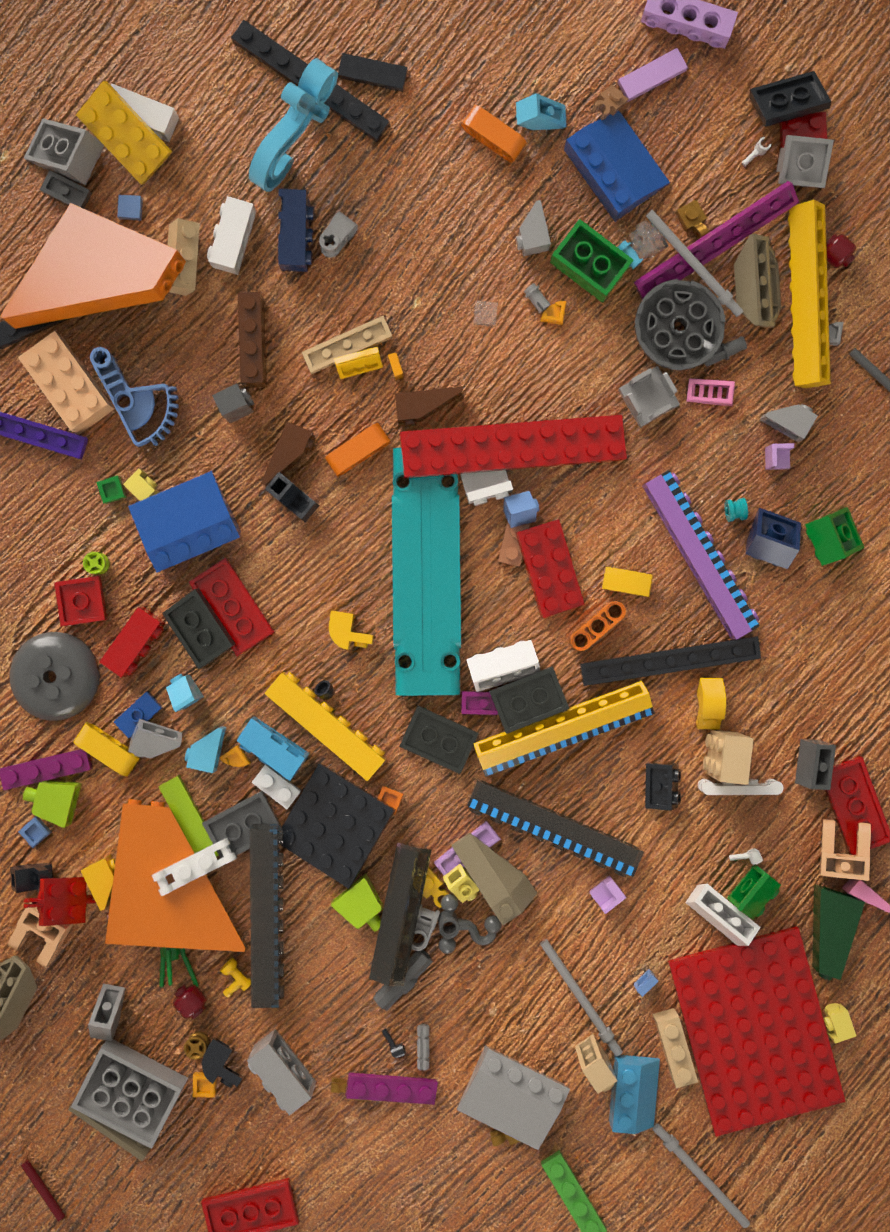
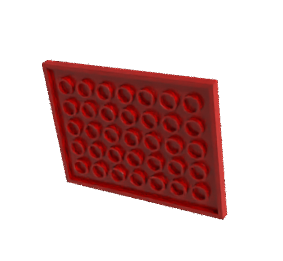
(756, 1031)

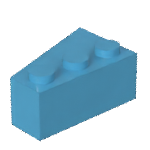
(272, 748)

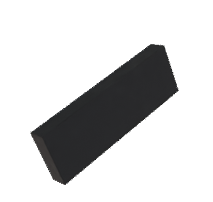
(372, 72)

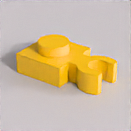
(432, 886)

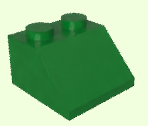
(834, 536)
(754, 892)

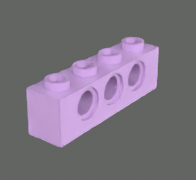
(700, 13)

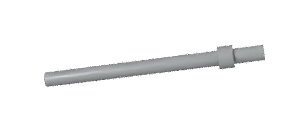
(724, 297)
(605, 1033)
(672, 1144)

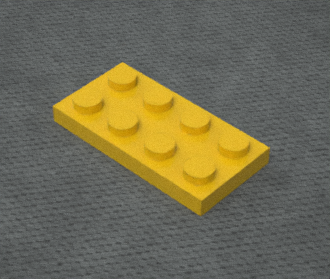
(123, 132)

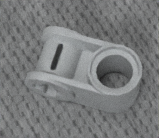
(339, 231)
(425, 925)

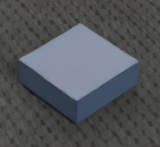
(129, 207)
(35, 831)
(645, 982)

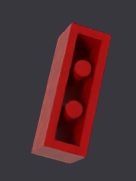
(133, 642)

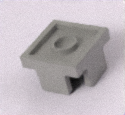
(804, 161)
(649, 395)

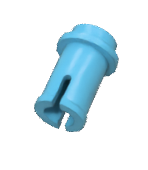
(627, 249)

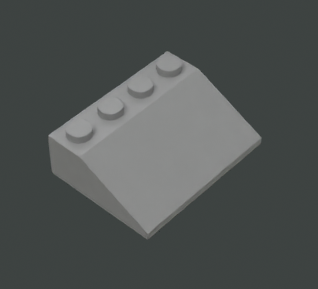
(129, 1092)
(513, 1097)

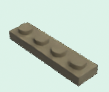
(130, 1145)

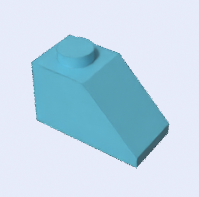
(540, 113)
(183, 692)
(206, 752)

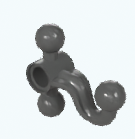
(447, 943)

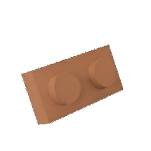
(510, 549)

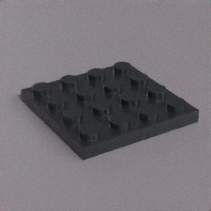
(335, 825)

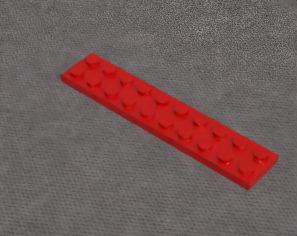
(512, 446)

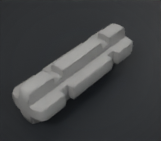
(423, 1047)

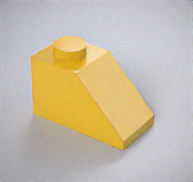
(100, 880)

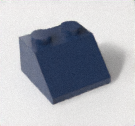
(773, 538)

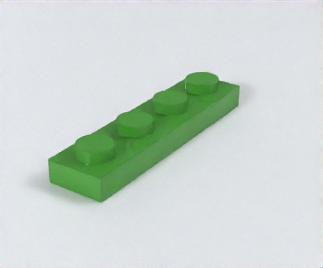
(572, 1193)

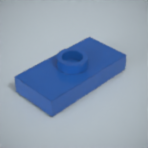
(142, 709)

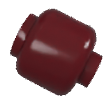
(840, 251)
(189, 1001)

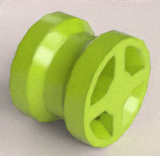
(92, 560)

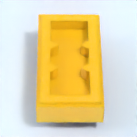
(358, 363)

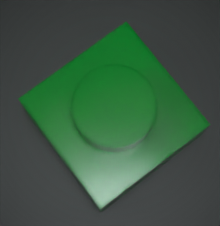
(111, 489)

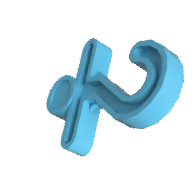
(306, 103)

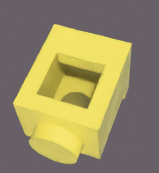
(141, 486)
(464, 887)
(838, 1023)

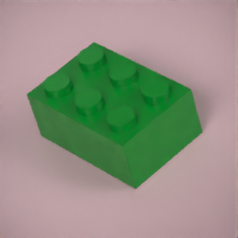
(591, 260)

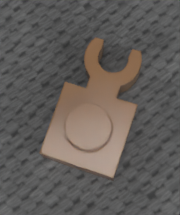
(609, 102)

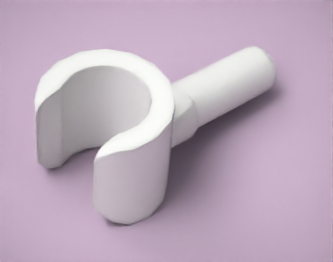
(758, 150)
(753, 854)

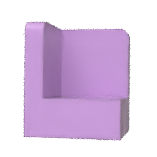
(778, 456)
(607, 894)

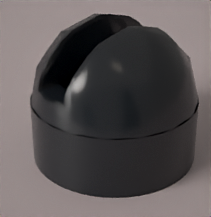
(324, 690)

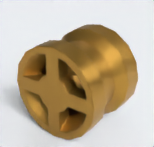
(194, 1050)

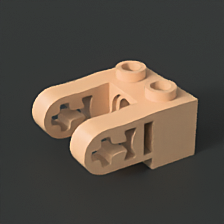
(845, 865)
(53, 935)

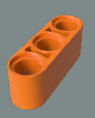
(493, 133)
(357, 449)
(607, 622)

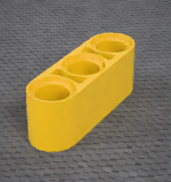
(106, 749)

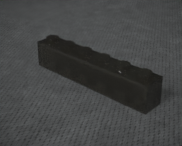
(400, 914)

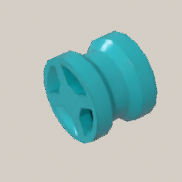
(736, 509)

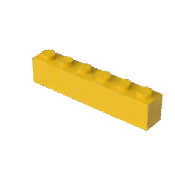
(325, 725)

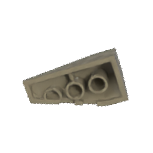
(500, 883)

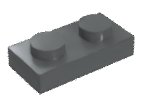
(65, 190)

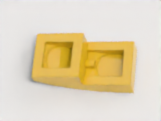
(627, 581)

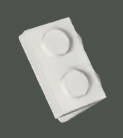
(486, 485)

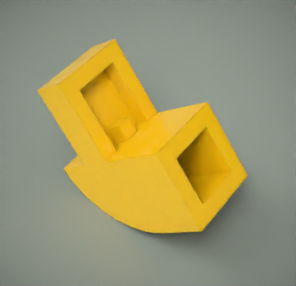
(341, 631)
(711, 702)

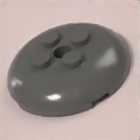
(692, 307)
(75, 676)

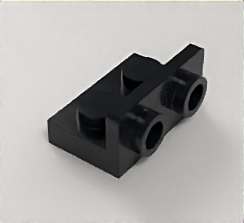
(662, 786)

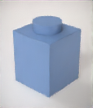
(520, 509)

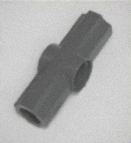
(388, 995)

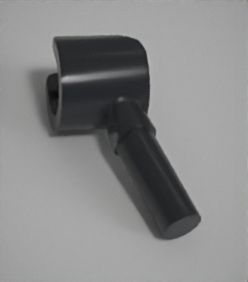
(396, 1050)

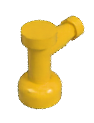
(240, 980)

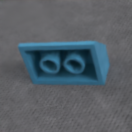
(634, 1094)

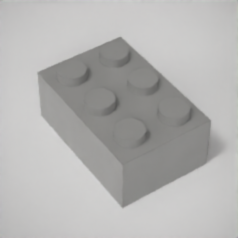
(281, 1072)

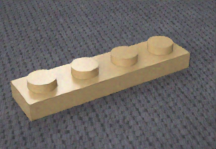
(350, 342)

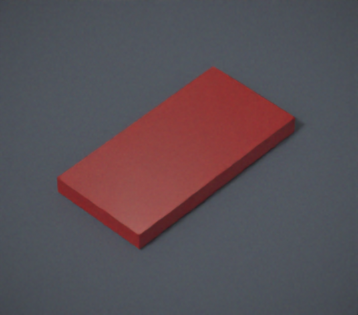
(233, 606)
(856, 802)
(252, 1209)

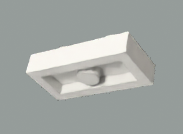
(276, 786)

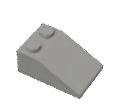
(64, 150)

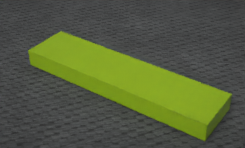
(186, 813)

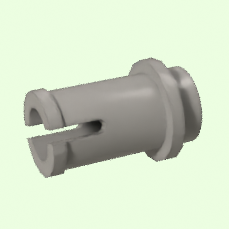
(537, 297)

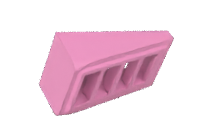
(730, 385)
(863, 892)

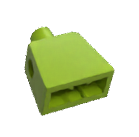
(54, 801)
(360, 904)

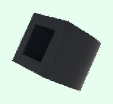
(292, 497)
(28, 876)
(214, 1061)

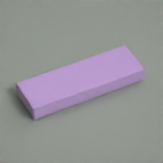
(652, 74)
(450, 859)

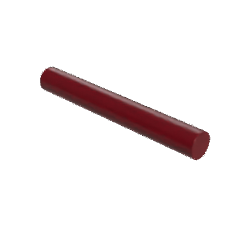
(43, 1190)

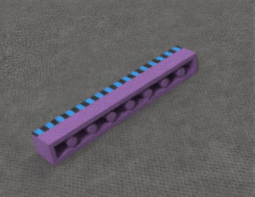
(701, 555)

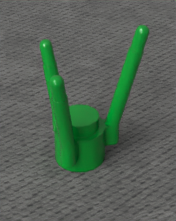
(169, 955)

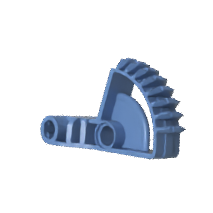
(141, 398)

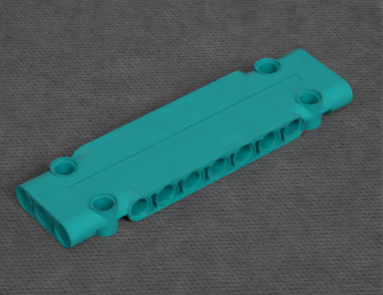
(426, 583)

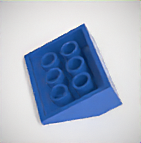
(615, 164)
(184, 521)

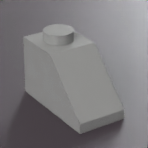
(533, 232)
(791, 421)
(153, 739)
(106, 1012)

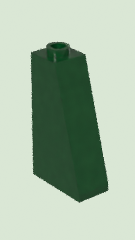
(834, 928)

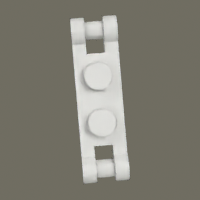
(770, 787)
(193, 866)

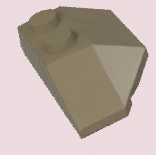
(758, 281)
(16, 993)

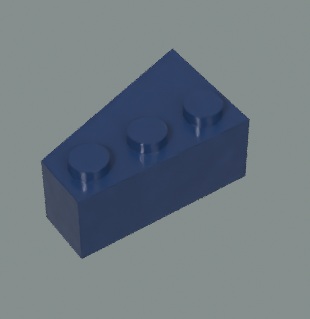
(295, 230)

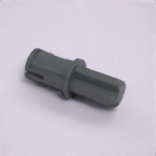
(727, 350)

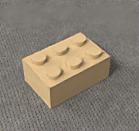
(728, 756)

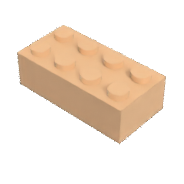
(66, 383)

